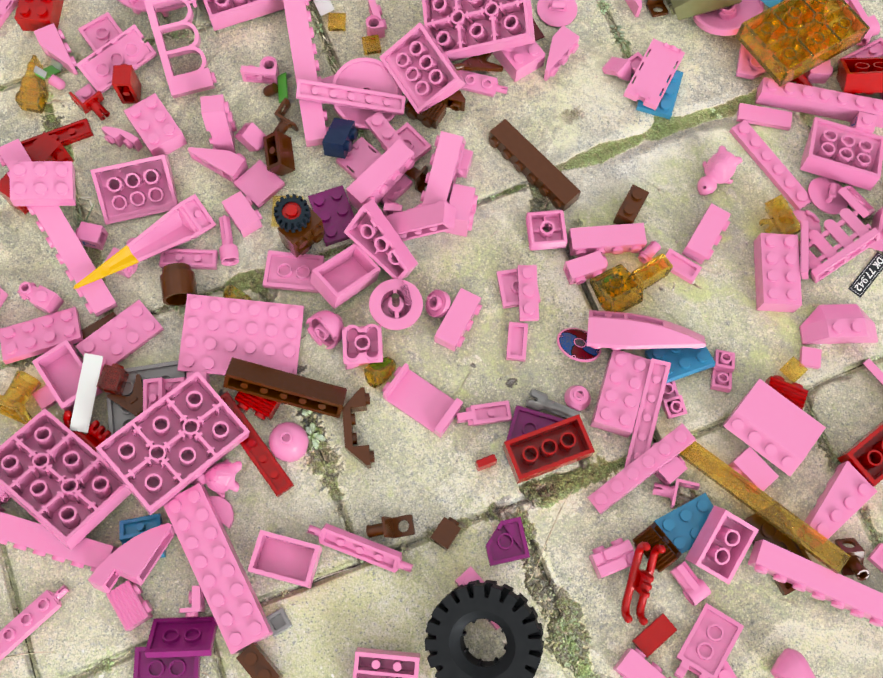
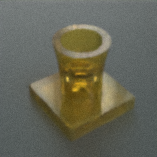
(17, 395)

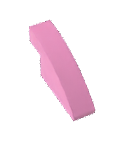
(133, 559)

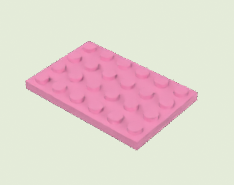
(239, 329)

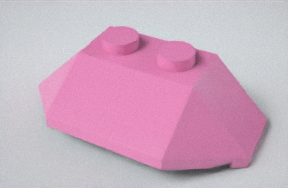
(838, 326)

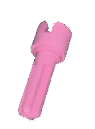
(228, 251)

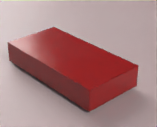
(654, 635)

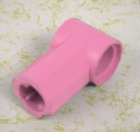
(693, 588)

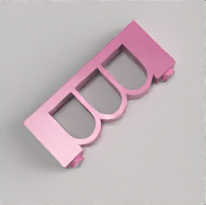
(189, 82)

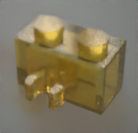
(780, 217)

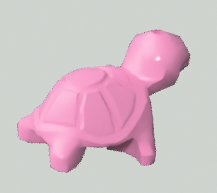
(718, 170)
(220, 477)

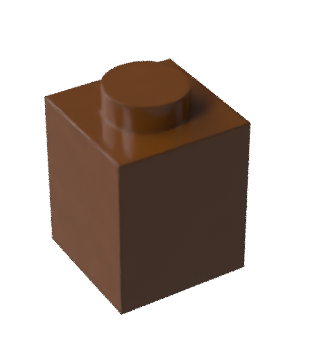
(446, 533)

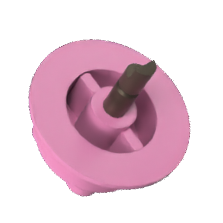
(388, 305)

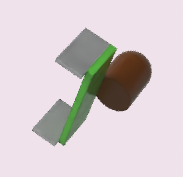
(281, 88)

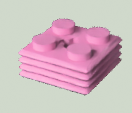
(555, 224)

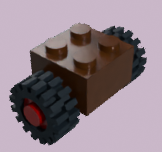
(298, 224)

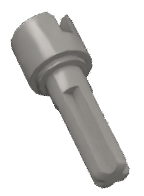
(542, 402)

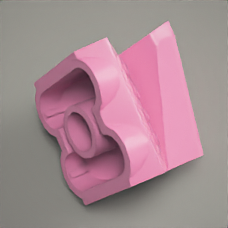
(362, 345)

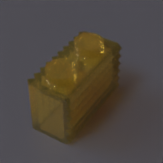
(653, 271)

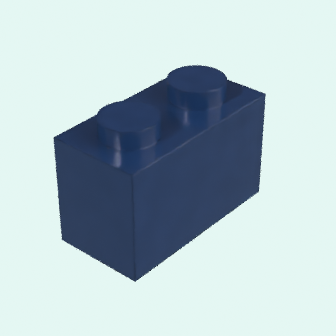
(339, 138)

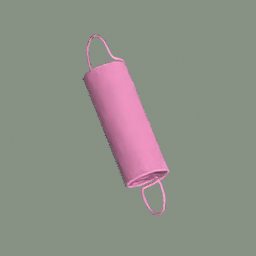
(406, 294)

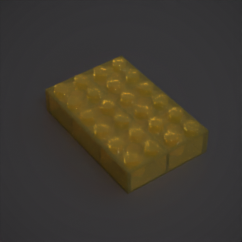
(800, 35)

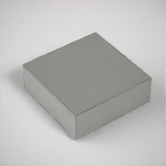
(279, 622)

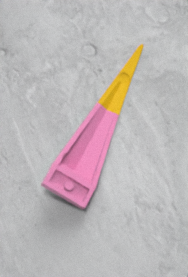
(178, 226)

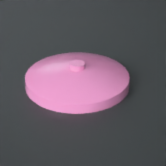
(728, 19)
(367, 75)

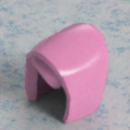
(791, 665)

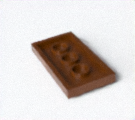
(774, 536)

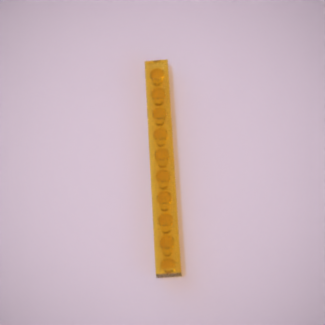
(766, 507)

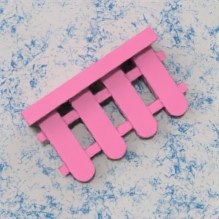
(850, 247)

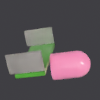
(51, 71)

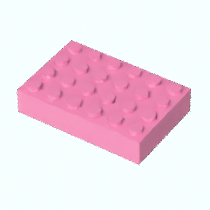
(478, 26)
(173, 442)
(59, 478)

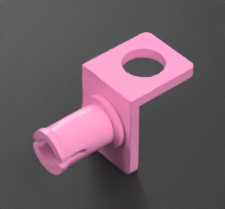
(671, 492)

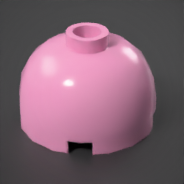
(325, 328)
(288, 441)

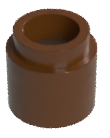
(177, 282)

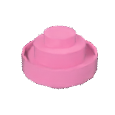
(438, 303)

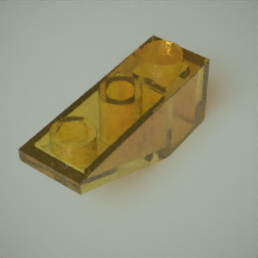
(33, 90)

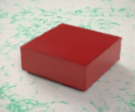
(486, 462)

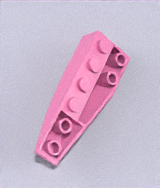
(637, 331)

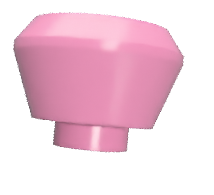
(577, 397)

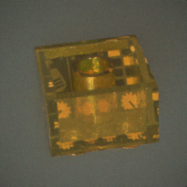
(617, 289)

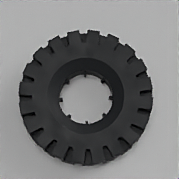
(492, 603)

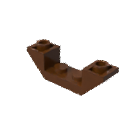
(355, 404)

